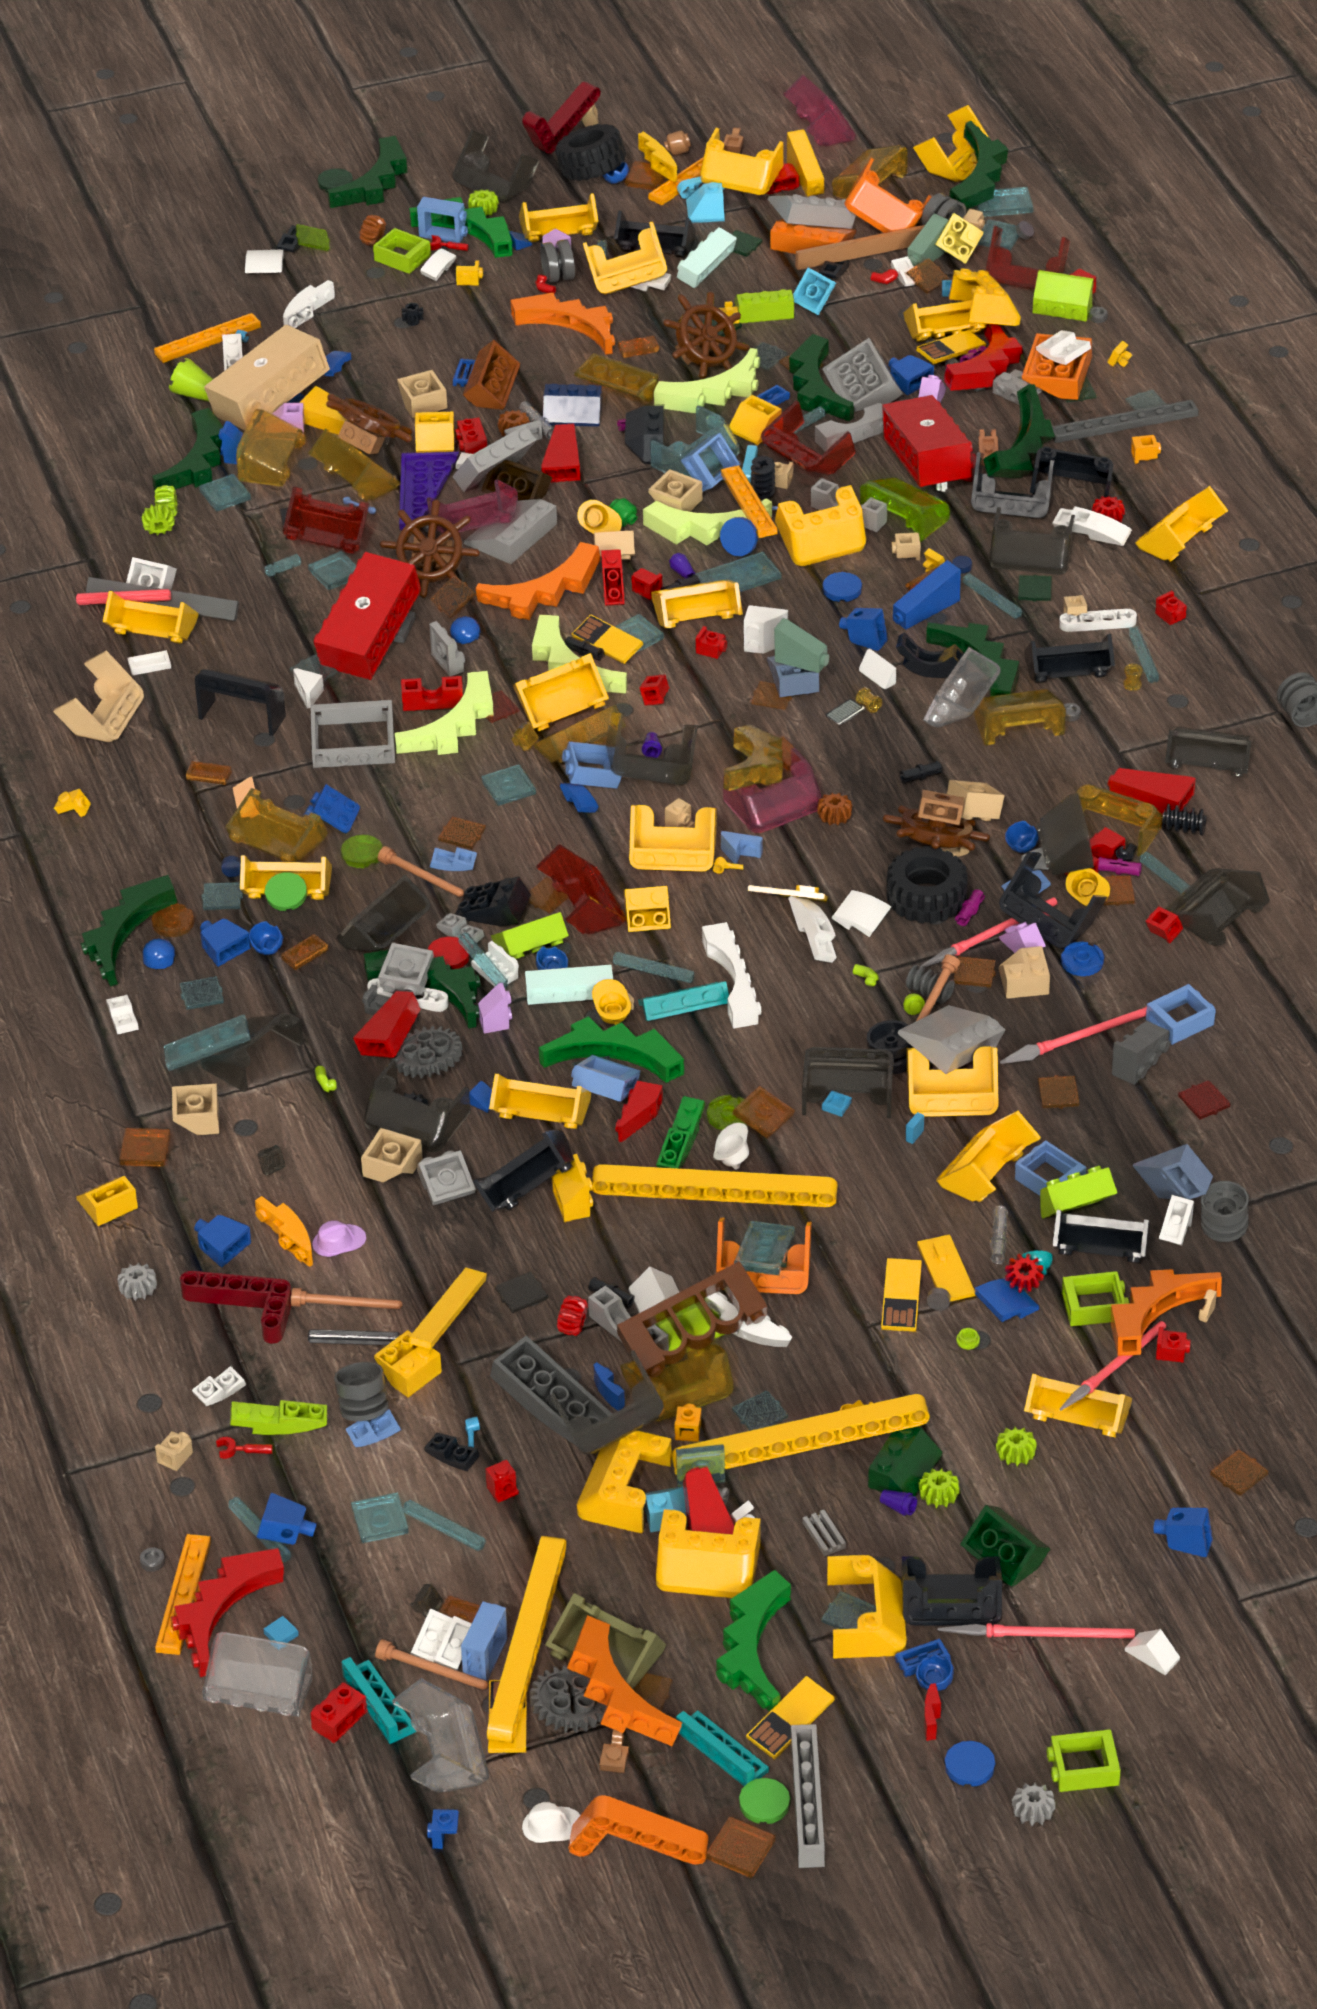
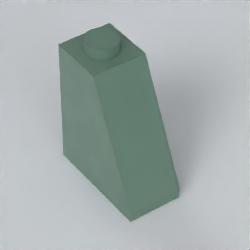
(924, 244)
(798, 647)

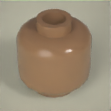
(677, 143)

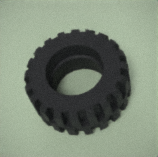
(590, 152)
(924, 902)

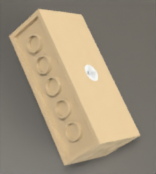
(267, 376)

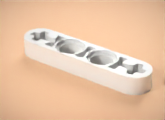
(1120, 619)
(437, 999)

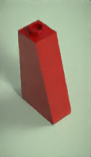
(562, 456)
(1153, 787)
(389, 1026)
(704, 1503)

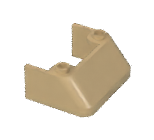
(118, 703)

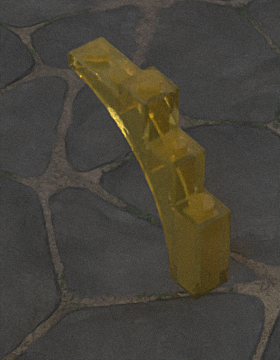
(763, 761)

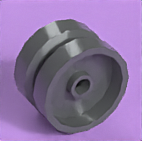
(942, 206)
(557, 261)

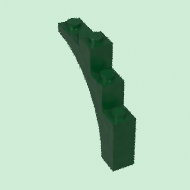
(989, 156)
(371, 185)
(810, 386)
(1032, 434)
(197, 465)
(977, 639)
(118, 922)
(458, 983)

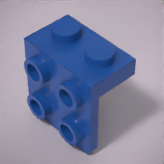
(333, 808)

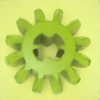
(484, 199)
(166, 495)
(158, 519)
(1016, 1446)
(939, 1487)

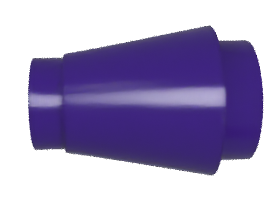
(681, 565)
(651, 745)
(899, 1501)

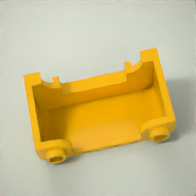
(561, 692)

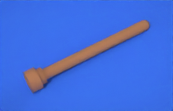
(388, 856)
(949, 965)
(301, 1297)
(386, 1650)

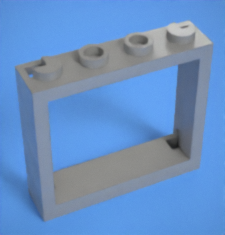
(352, 713)

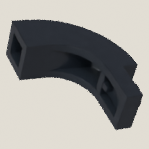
(925, 662)

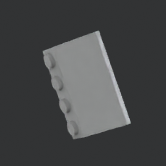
(813, 211)
(862, 377)
(514, 538)
(952, 1036)

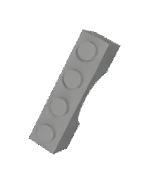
(869, 426)
(873, 510)
(609, 1311)

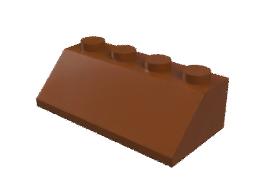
(491, 377)

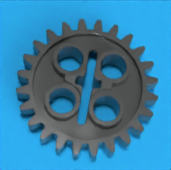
(428, 1052)
(553, 1702)

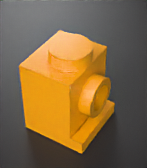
(1145, 448)
(688, 1417)

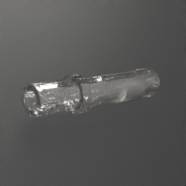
(533, 415)
(999, 1241)

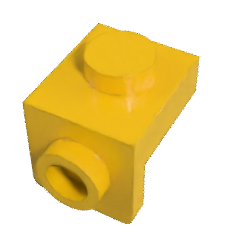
(469, 274)
(73, 800)

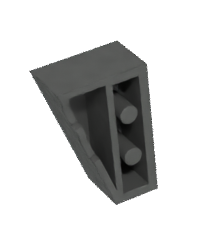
(1139, 1051)

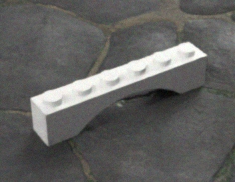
(721, 947)

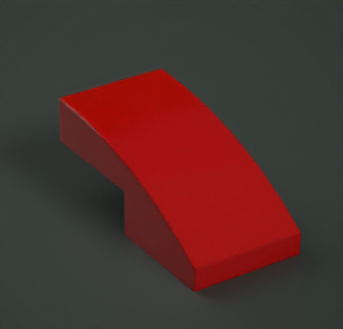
(932, 1712)

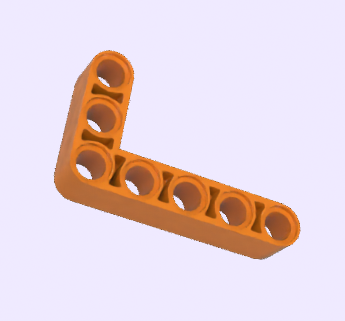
(637, 1826)

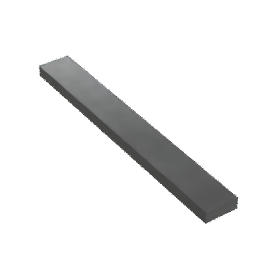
(1124, 421)
(204, 605)

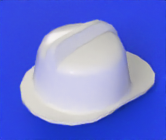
(732, 1145)
(549, 1823)

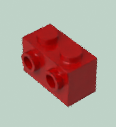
(470, 435)
(338, 1712)

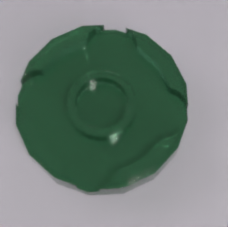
(334, 178)

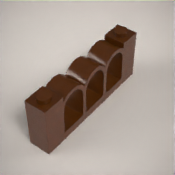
(738, 1287)

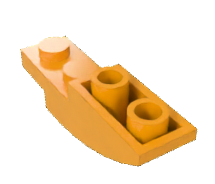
(288, 1226)

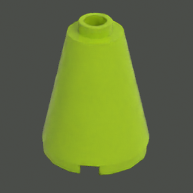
(190, 380)

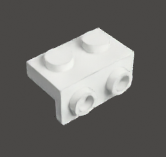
(505, 963)

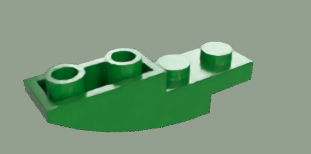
(682, 1134)

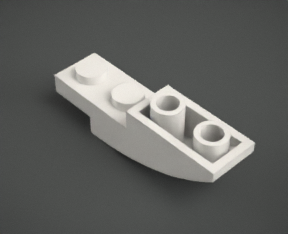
(307, 301)
(232, 349)
(1095, 525)
(817, 927)
(762, 1333)

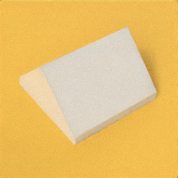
(652, 1289)

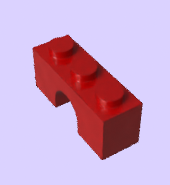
(418, 698)
(1105, 845)

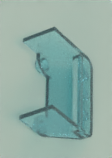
(708, 424)

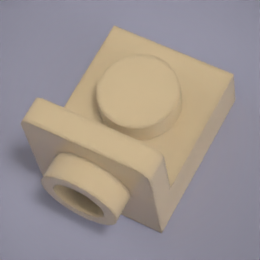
(1075, 605)

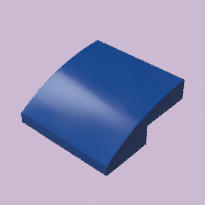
(1005, 1301)

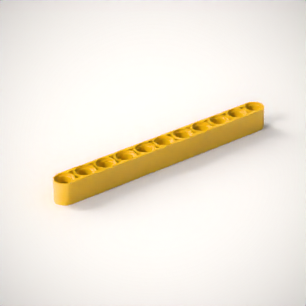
(714, 1185)
(819, 1431)
(526, 1639)

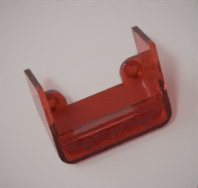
(1004, 272)
(781, 439)
(586, 888)

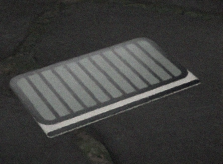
(845, 711)

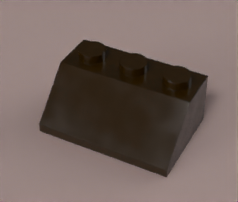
(529, 482)

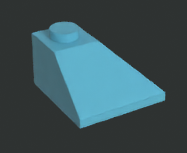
(706, 204)
(813, 291)
(663, 1499)

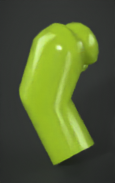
(868, 973)
(321, 1076)

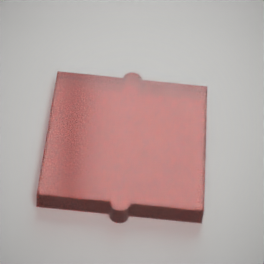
(502, 707)
(1204, 1099)

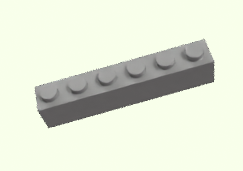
(807, 1796)

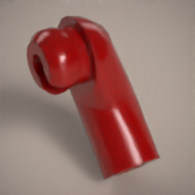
(886, 277)
(542, 286)

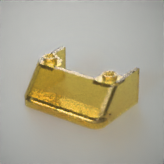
(353, 466)
(1124, 809)

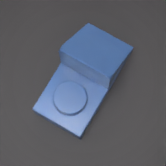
(741, 844)

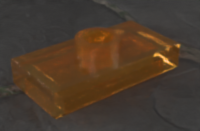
(638, 346)
(304, 952)

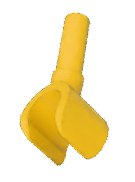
(721, 863)

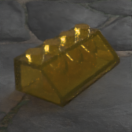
(618, 377)
(588, 730)

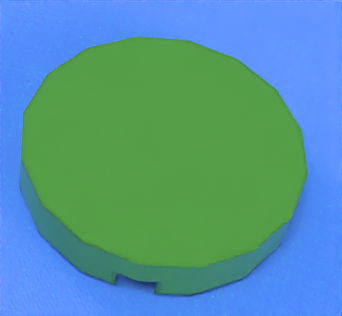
(285, 891)
(764, 1800)

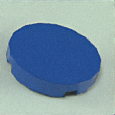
(738, 536)
(842, 586)
(1082, 959)
(969, 1763)

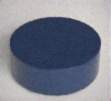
(963, 563)
(231, 866)

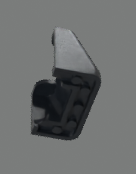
(951, 1597)

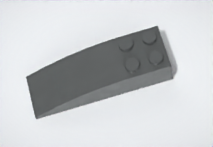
(531, 1379)

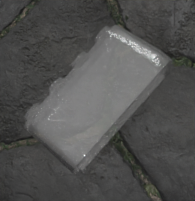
(963, 689)
(258, 1674)

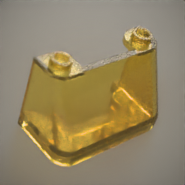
(886, 161)
(267, 448)
(1019, 709)
(275, 829)
(696, 1381)

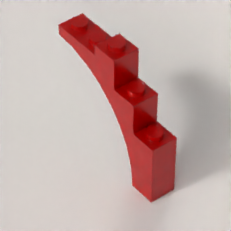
(985, 367)
(235, 1580)

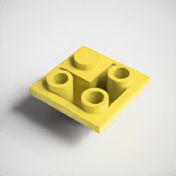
(959, 238)

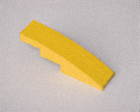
(659, 157)

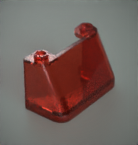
(325, 522)

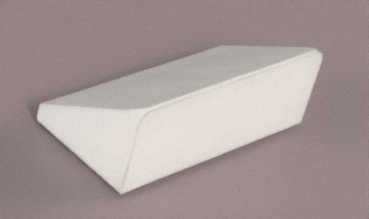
(878, 669)

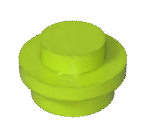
(913, 1004)
(968, 1339)

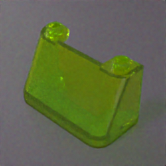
(921, 510)

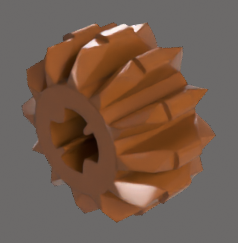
(372, 230)
(511, 420)
(834, 809)

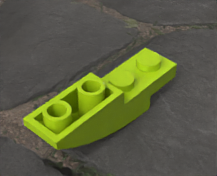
(286, 1418)

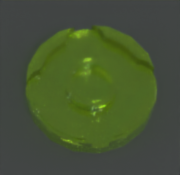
(361, 851)
(720, 1111)

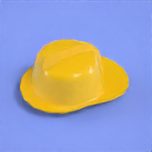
(598, 517)
(1085, 884)
(611, 1001)

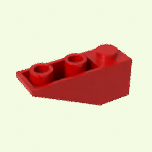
(612, 577)
(641, 1108)

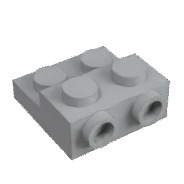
(1008, 384)
(445, 650)
(405, 969)
(445, 1177)

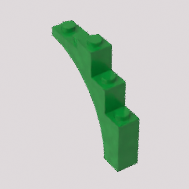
(490, 231)
(618, 1042)
(751, 1613)

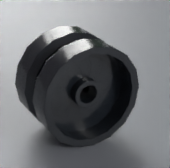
(886, 1036)

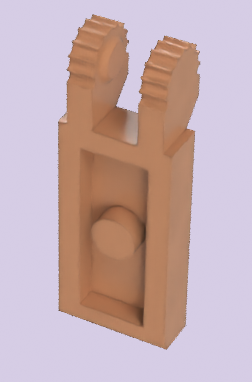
(987, 444)

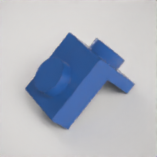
(442, 1823)

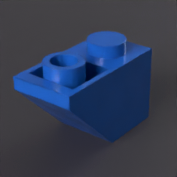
(230, 439)

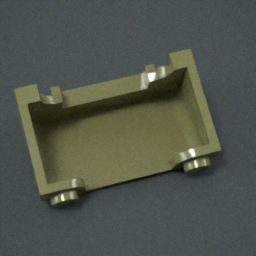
(630, 1647)

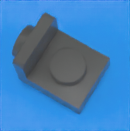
(373, 1001)

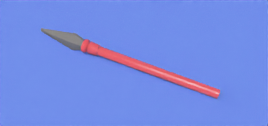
(960, 947)
(1029, 1051)
(1093, 1382)
(1000, 1631)

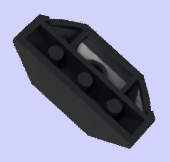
(642, 427)

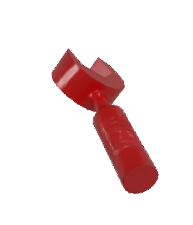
(436, 244)
(247, 1448)

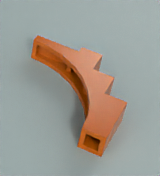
(569, 314)
(548, 589)
(1149, 1302)
(607, 1686)

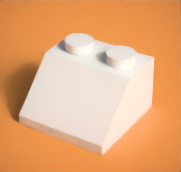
(151, 574)
(759, 628)

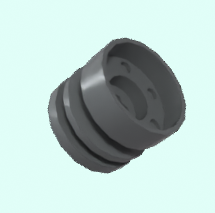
(1299, 698)
(1224, 1211)
(361, 1391)

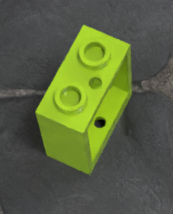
(418, 250)
(1091, 1284)
(1089, 1777)

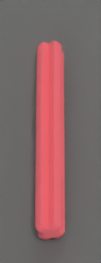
(137, 596)

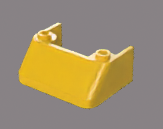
(962, 160)
(738, 170)
(567, 220)
(1181, 525)
(697, 601)
(149, 618)
(257, 874)
(539, 1101)
(985, 1155)
(1095, 1410)
(878, 1632)

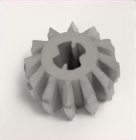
(137, 1281)
(1033, 1804)

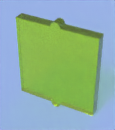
(312, 237)

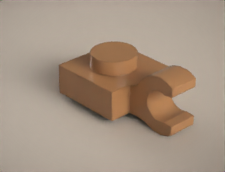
(734, 142)
(614, 1755)

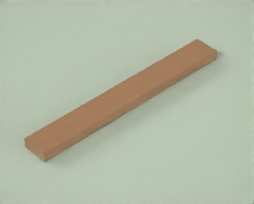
(856, 248)

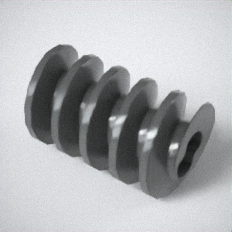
(923, 982)

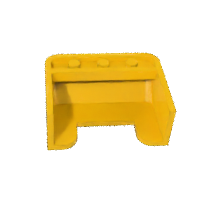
(629, 268)
(989, 299)
(940, 320)
(824, 532)
(672, 846)
(955, 1093)
(606, 1494)
(704, 1560)

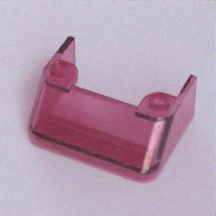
(825, 118)
(483, 509)
(778, 802)

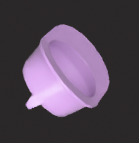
(338, 1238)

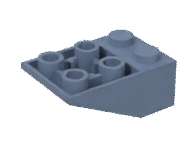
(792, 680)
(1175, 1173)

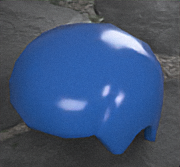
(618, 174)
(465, 630)
(1021, 837)
(265, 938)
(158, 954)
(551, 959)
(935, 1670)

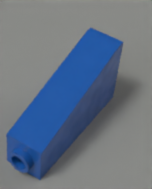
(929, 596)

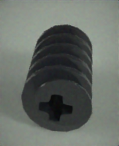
(763, 477)
(1184, 820)

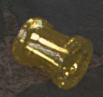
(1133, 674)
(869, 700)

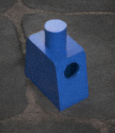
(909, 372)
(866, 627)
(223, 940)
(222, 1238)
(284, 1521)
(1187, 1530)

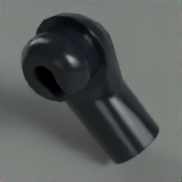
(1128, 853)

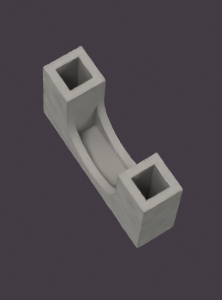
(510, 447)

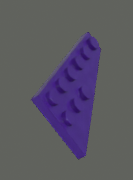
(422, 478)

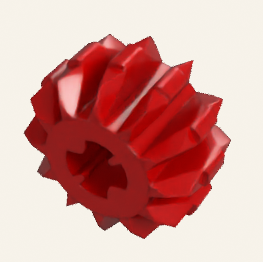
(1109, 507)
(1027, 1265)
(572, 1315)

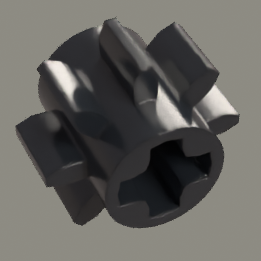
(412, 314)

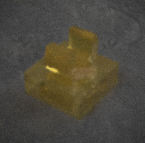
(525, 736)

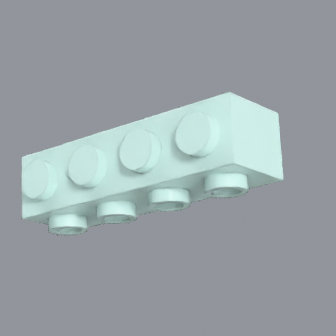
(706, 257)
(564, 983)

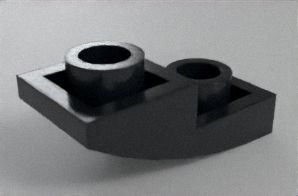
(448, 1451)

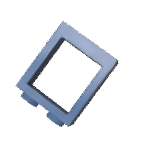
(443, 207)
(698, 469)
(589, 776)
(1204, 1018)
(605, 1077)
(1045, 1153)
(484, 1641)

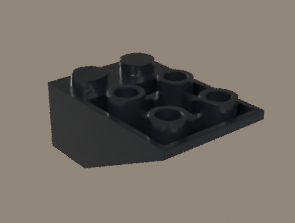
(495, 902)

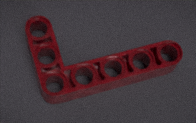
(547, 134)
(245, 1291)

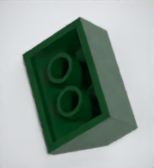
(903, 1461)
(1002, 1536)

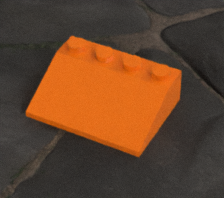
(796, 237)
(1053, 377)

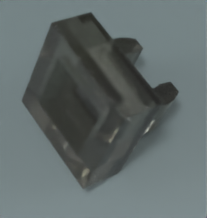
(271, 1160)
(427, 1599)

